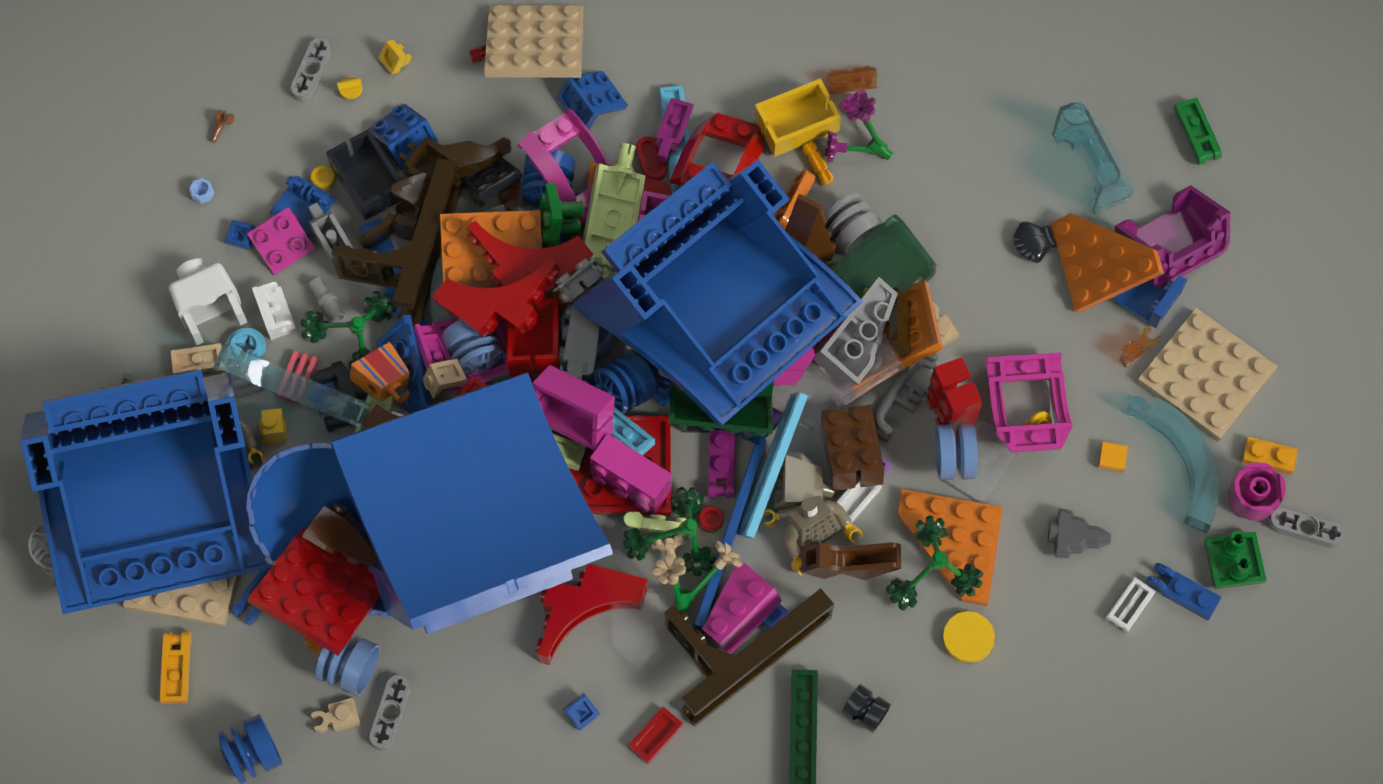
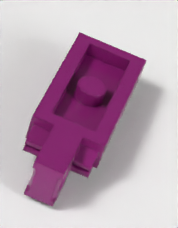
(673, 128)

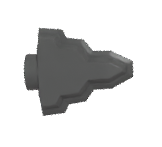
(1074, 534)

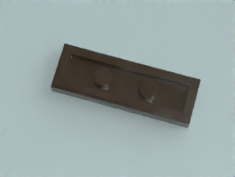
(900, 324)

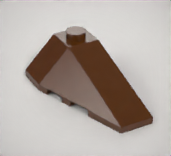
(809, 229)
(341, 532)

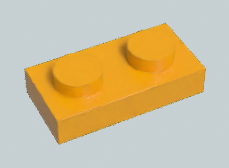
(1279, 456)

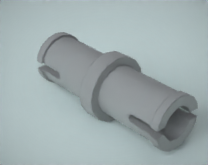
(327, 300)

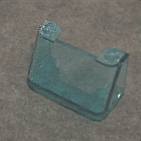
(1081, 128)

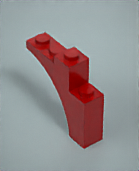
(518, 262)
(511, 303)
(574, 604)

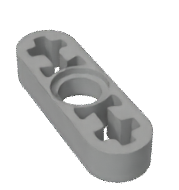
(312, 80)
(1323, 539)
(377, 728)

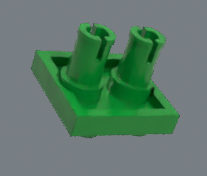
(552, 216)
(1234, 560)

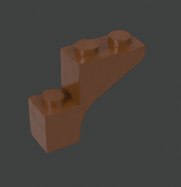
(856, 561)

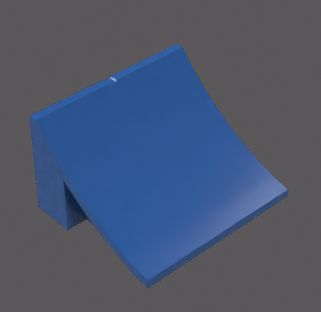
(718, 290)
(142, 488)
(467, 505)

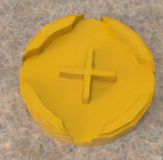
(968, 637)

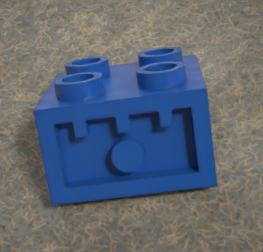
(591, 96)
(400, 129)
(1151, 302)

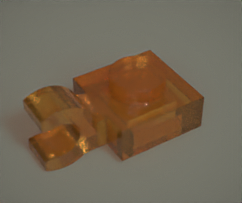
(1134, 350)

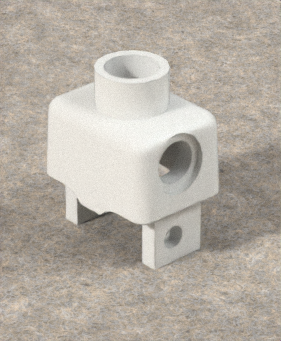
(203, 294)

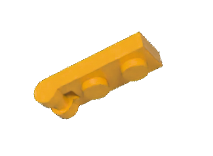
(175, 668)

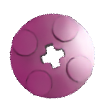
(1264, 501)

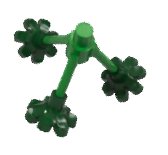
(376, 308)
(685, 503)
(964, 580)

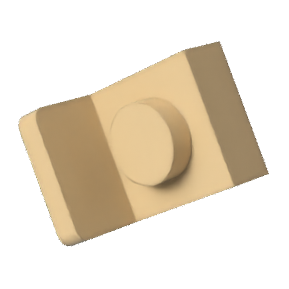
(443, 376)

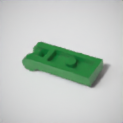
(1197, 130)

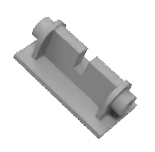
(570, 286)

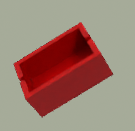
(538, 346)
(949, 402)

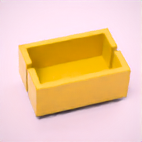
(797, 117)

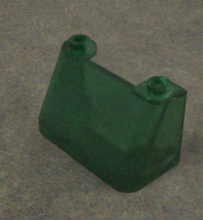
(887, 253)

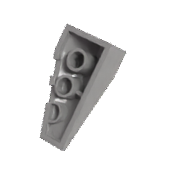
(853, 343)

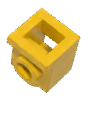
(273, 427)

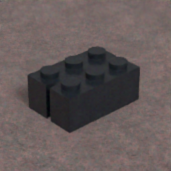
(365, 174)

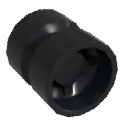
(866, 708)

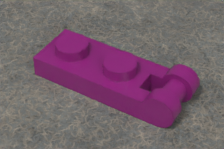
(721, 463)

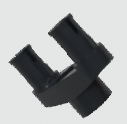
(338, 372)

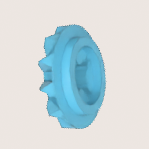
(242, 336)

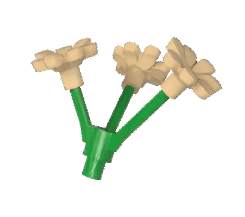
(671, 570)

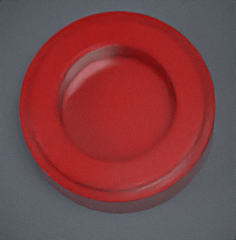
(710, 519)

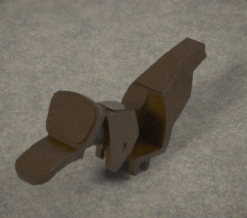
(420, 168)

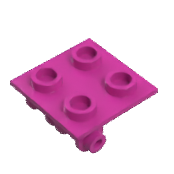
(281, 240)

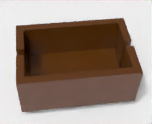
(850, 446)

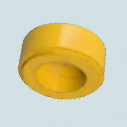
(323, 177)

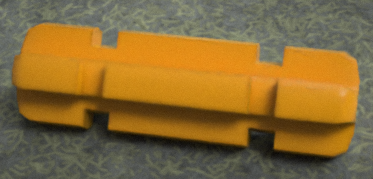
(817, 163)

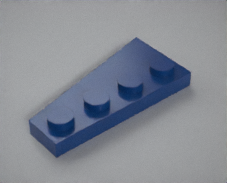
(404, 341)

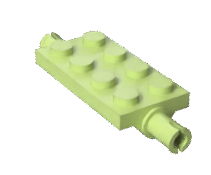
(613, 204)

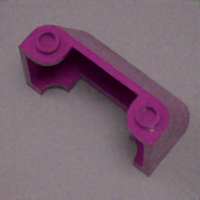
(1184, 237)

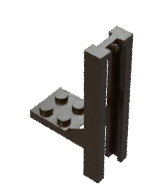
(416, 260)
(731, 673)

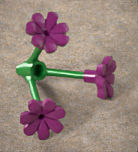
(858, 107)

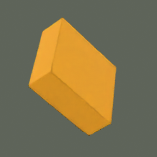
(1113, 456)

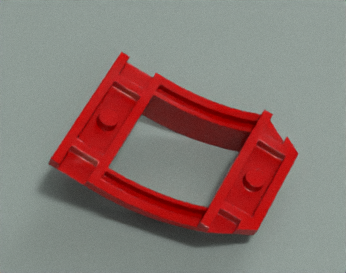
(724, 129)

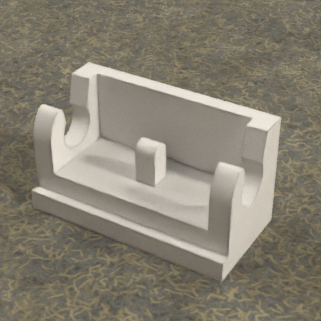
(274, 310)

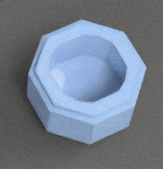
(201, 190)

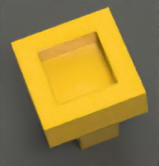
(394, 57)

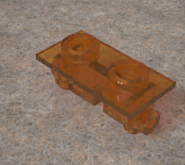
(855, 80)

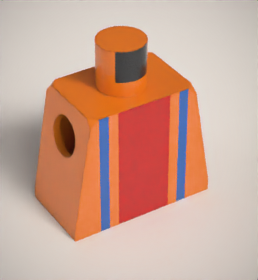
(381, 374)

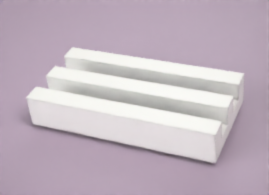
(1118, 622)

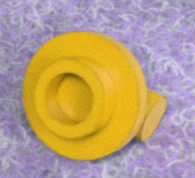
(350, 87)
(1039, 417)

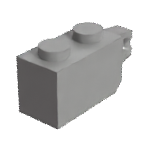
(327, 231)

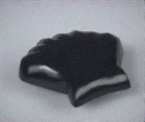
(1033, 241)

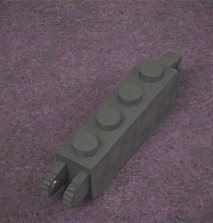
(581, 340)

